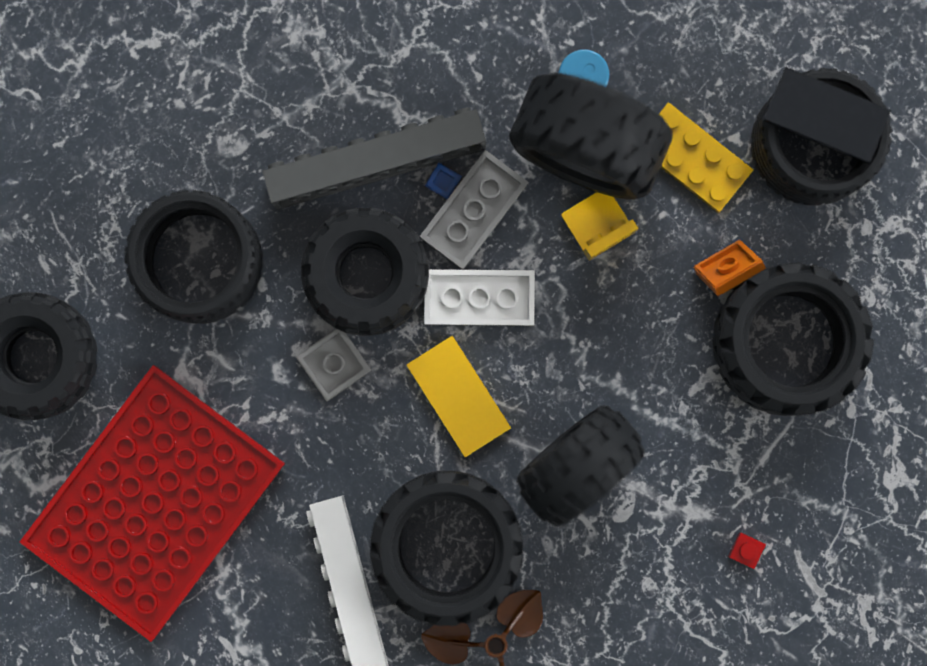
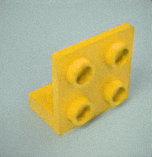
(598, 224)

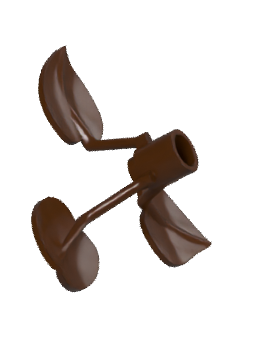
(519, 612)

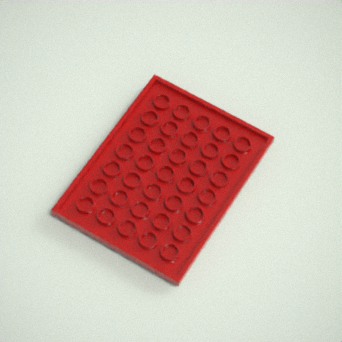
(152, 503)

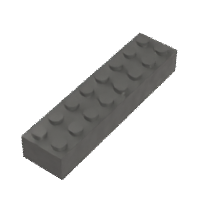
(374, 159)

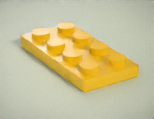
(701, 161)

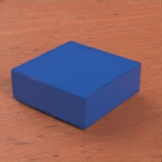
(443, 181)

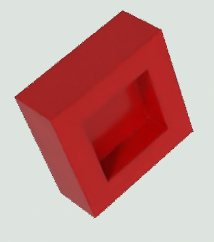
(746, 550)

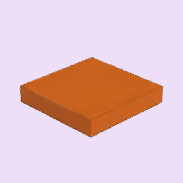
(729, 267)

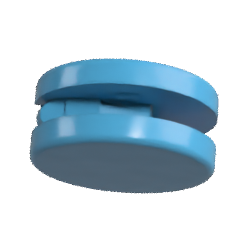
(586, 65)

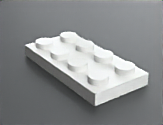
(480, 297)

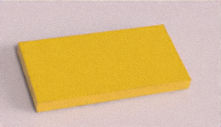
(458, 396)

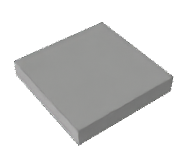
(333, 364)

